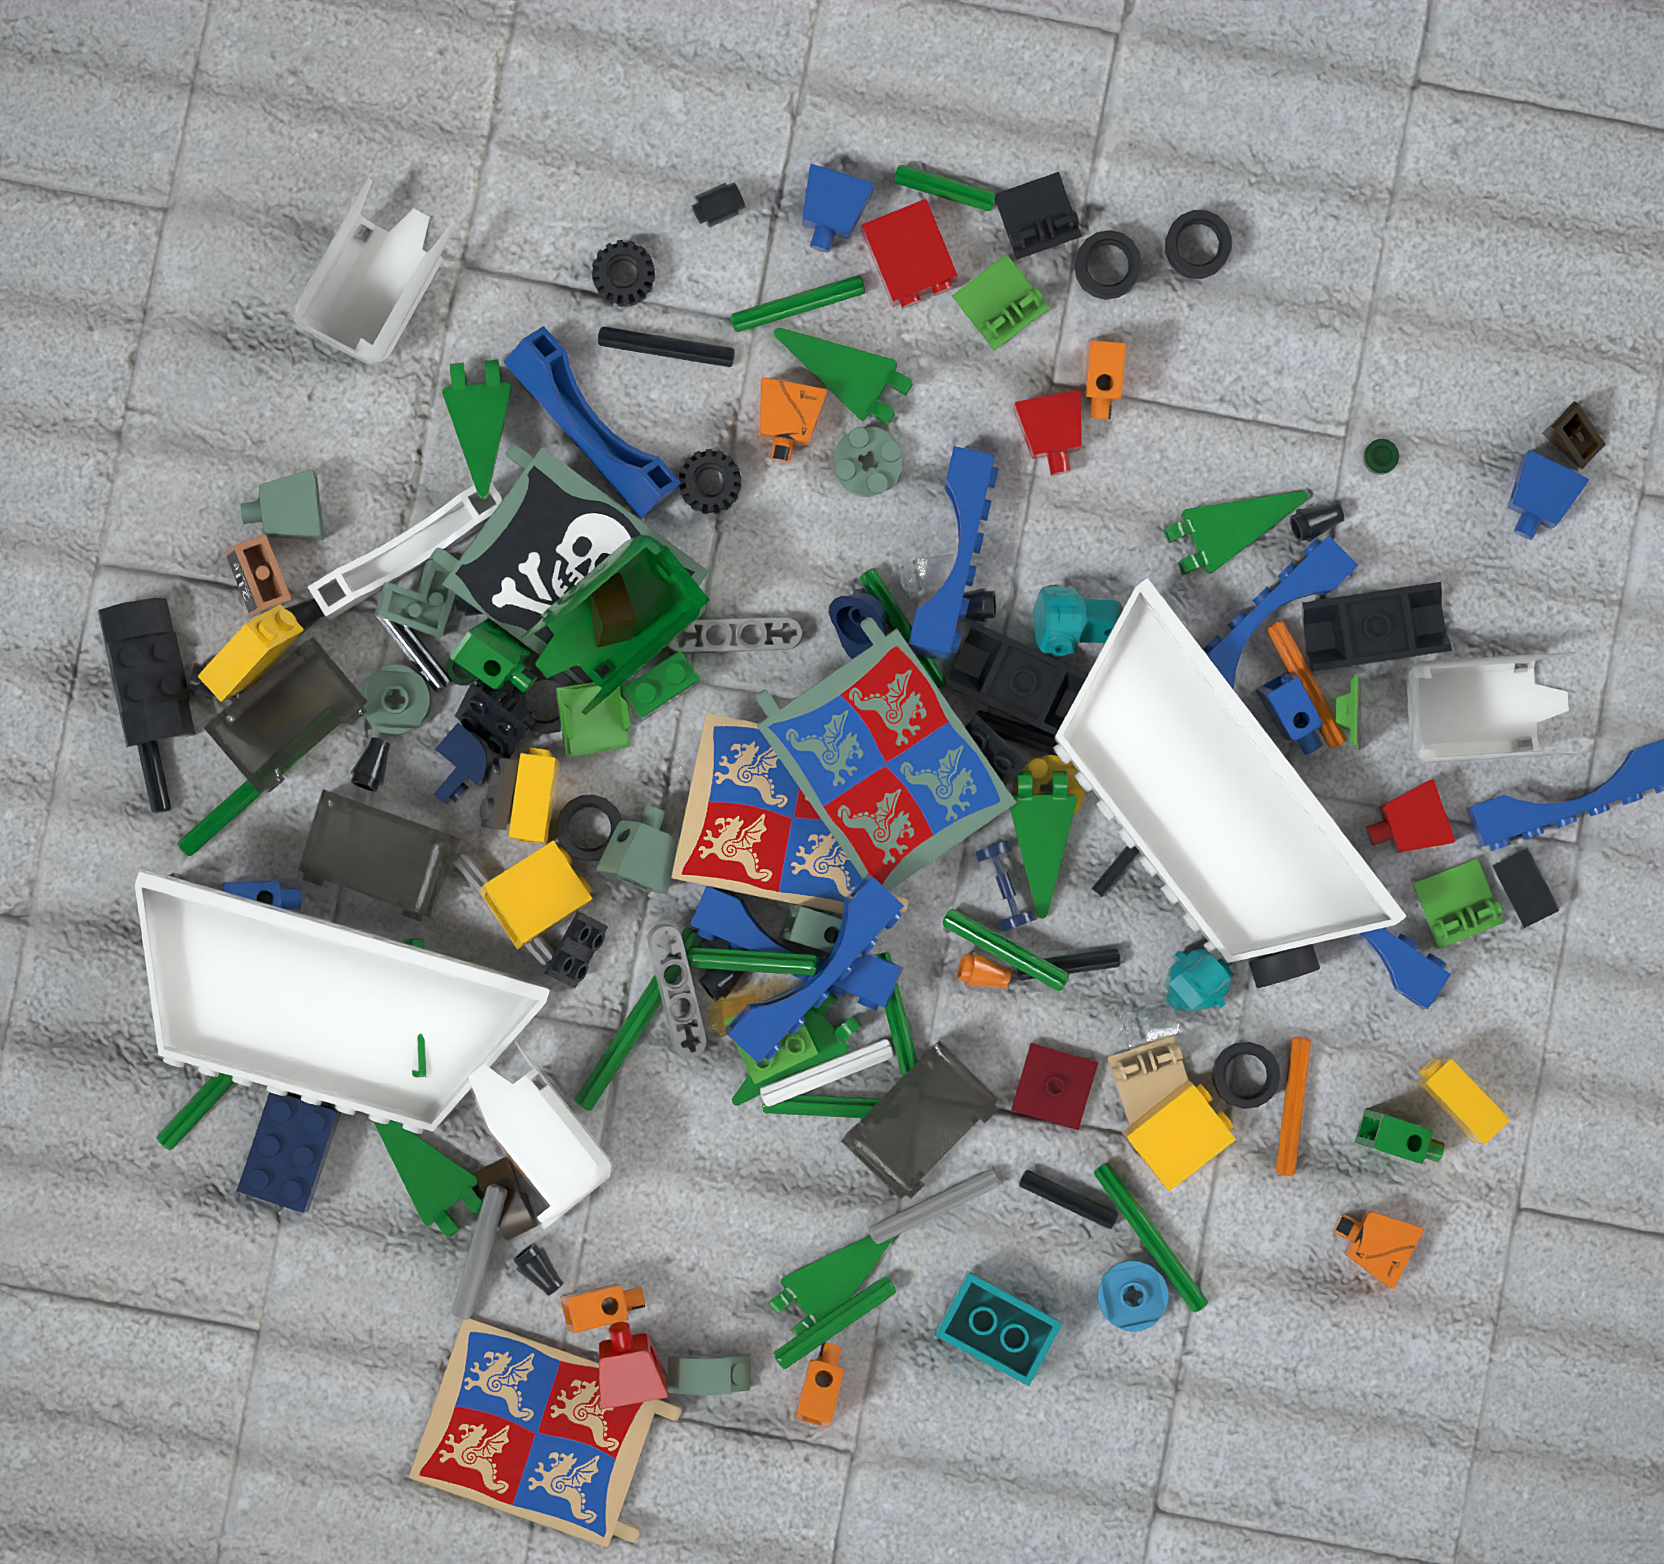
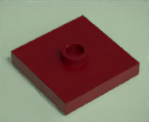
(1054, 1086)

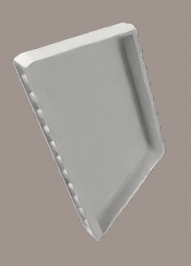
(1211, 796)
(320, 1004)

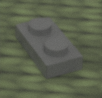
(497, 804)

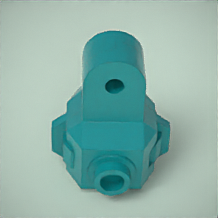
(1066, 619)
(1197, 981)

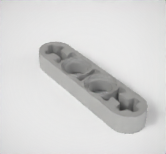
(734, 641)
(681, 989)

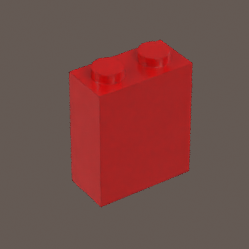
(910, 254)

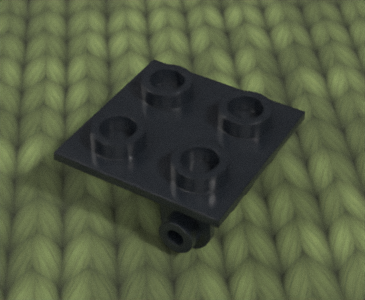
(1037, 215)
(491, 721)
(998, 752)
(576, 950)

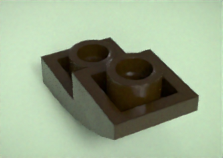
(517, 1210)

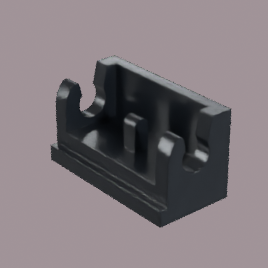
(1525, 887)

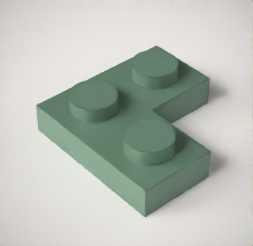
(420, 610)

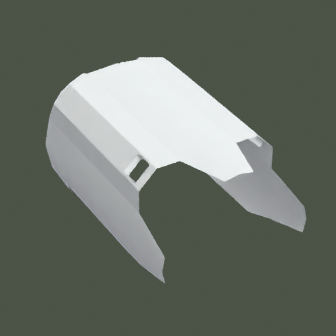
(369, 288)
(1479, 708)
(541, 1138)

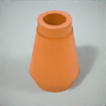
(982, 971)

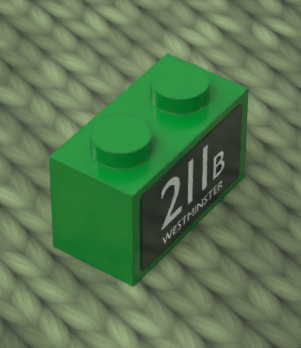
(661, 685)

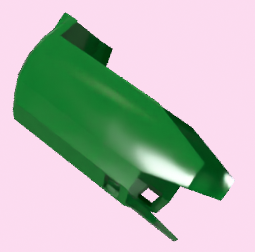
(663, 601)

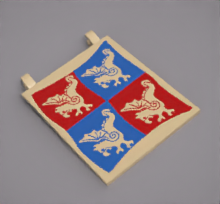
(755, 827)
(529, 1435)

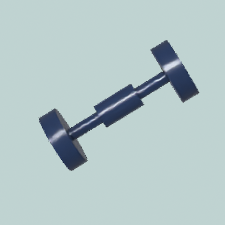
(1005, 885)

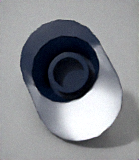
(849, 612)

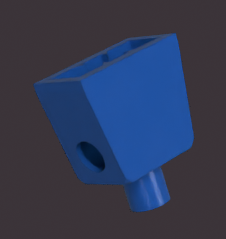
(833, 205)
(1542, 493)
(1283, 700)
(283, 898)

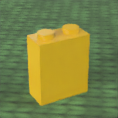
(251, 652)
(534, 797)
(536, 894)
(1461, 1099)
(1180, 1134)

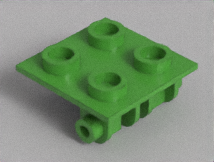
(1000, 302)
(1458, 903)
(793, 1050)

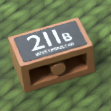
(257, 575)

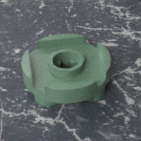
(860, 443)
(408, 715)

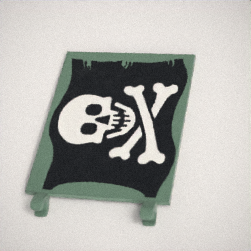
(540, 546)

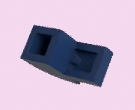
(470, 762)

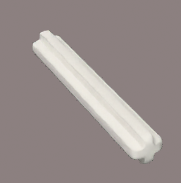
(826, 1072)

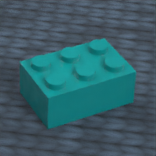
(998, 1328)

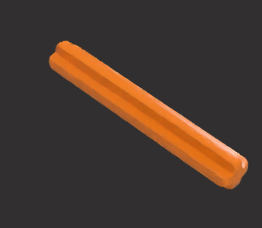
(1297, 666)
(1293, 1106)

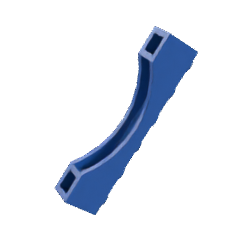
(547, 375)
(966, 487)
(1318, 573)
(1507, 817)
(730, 919)
(1410, 972)
(765, 1023)

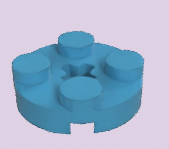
(1144, 1279)

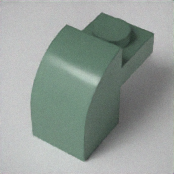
(708, 1374)

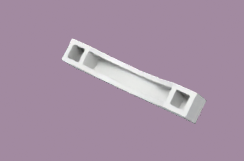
(403, 554)

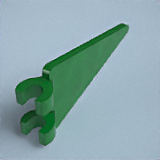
(848, 373)
(478, 419)
(1228, 528)
(1042, 833)
(827, 1041)
(429, 1177)
(828, 1281)

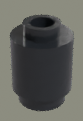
(718, 204)

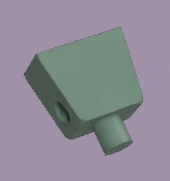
(288, 507)
(641, 853)
(808, 928)

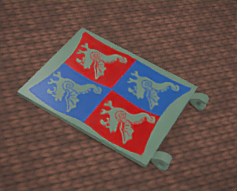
(885, 760)

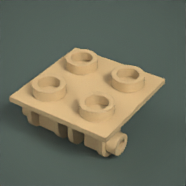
(1147, 1075)

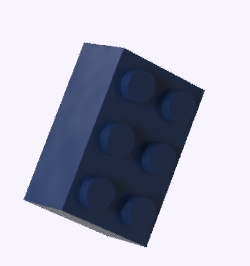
(289, 1151)

